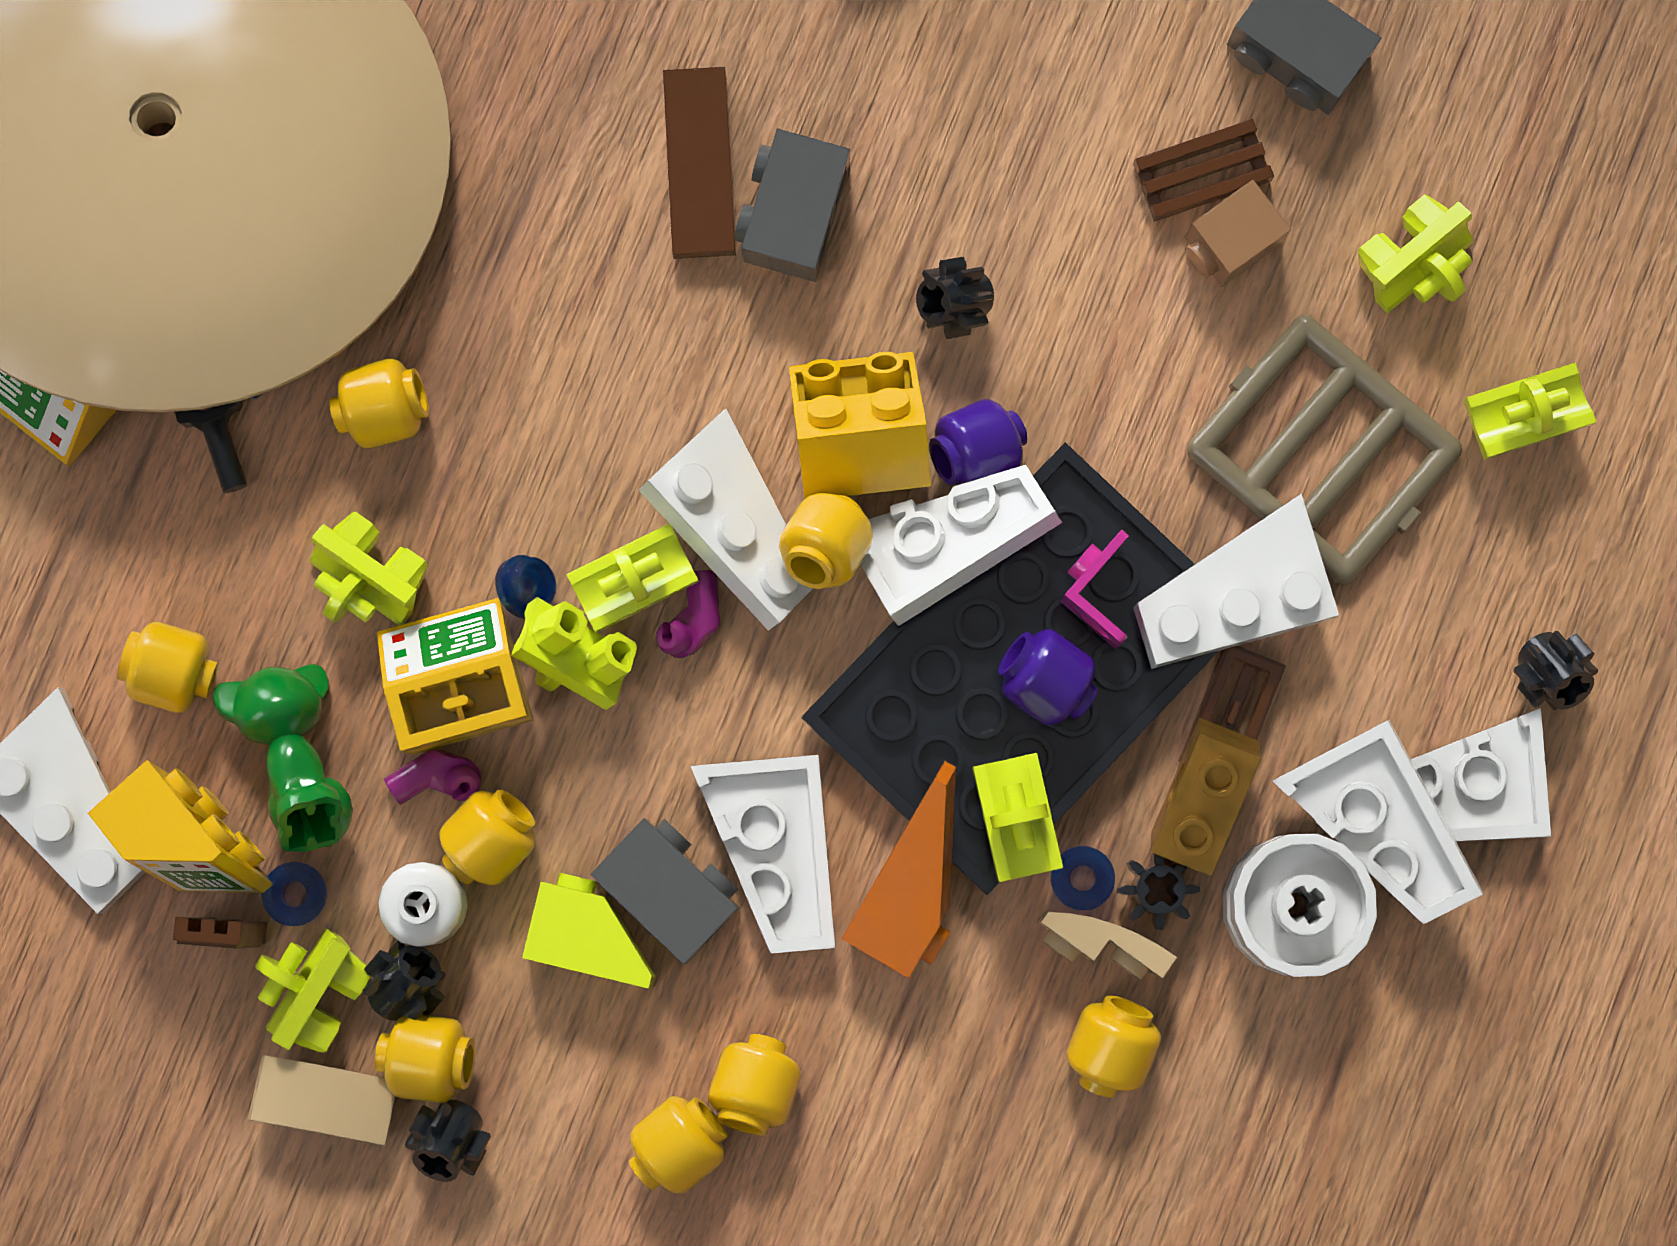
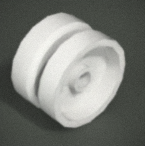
(1336, 895)

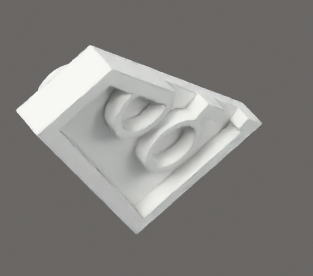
(728, 518)
(1492, 782)
(47, 791)
(1384, 814)
(777, 843)

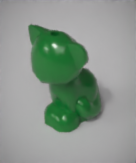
(278, 710)

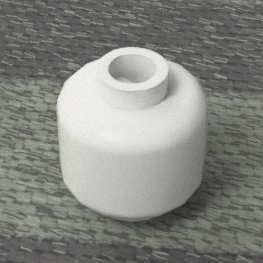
(445, 911)

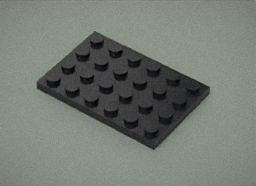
(935, 684)

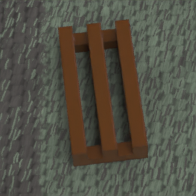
(1252, 151)
(1251, 662)
(219, 932)

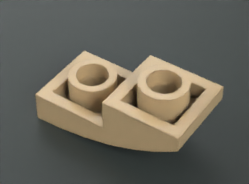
(1087, 936)
(322, 1100)

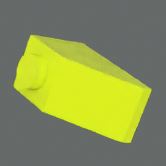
(584, 933)

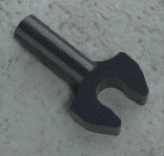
(219, 442)

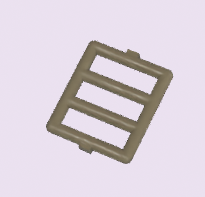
(1348, 372)

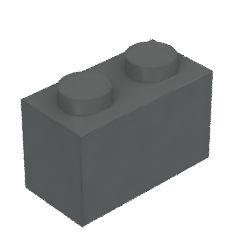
(1305, 47)
(794, 204)
(667, 889)

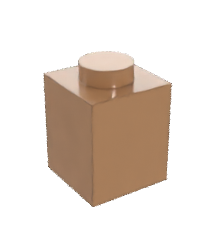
(1235, 234)

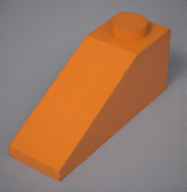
(912, 892)

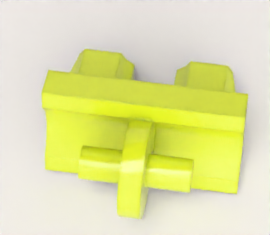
(1424, 264)
(1529, 411)
(632, 578)
(357, 580)
(572, 654)
(1017, 817)
(297, 1015)

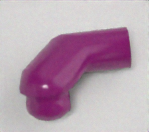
(696, 622)
(437, 771)

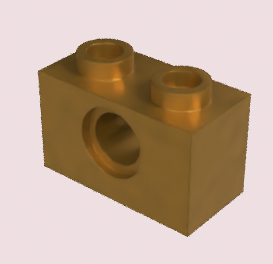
(1205, 796)

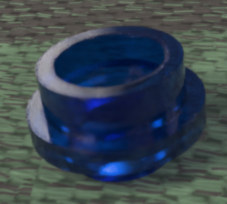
(521, 581)
(1103, 878)
(276, 903)

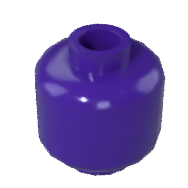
(977, 442)
(1048, 677)

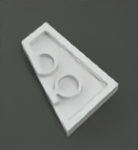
(946, 542)
(1242, 592)

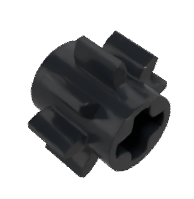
(955, 297)
(1555, 670)
(1139, 890)
(404, 982)
(447, 1140)

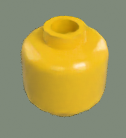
(379, 403)
(825, 540)
(166, 667)
(487, 837)
(1113, 1046)
(426, 1058)
(754, 1085)
(677, 1145)

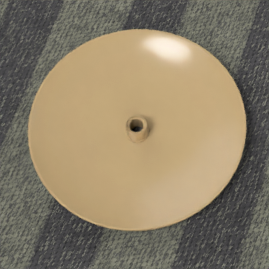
(240, 237)

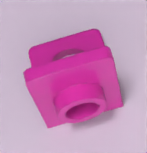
(1083, 572)

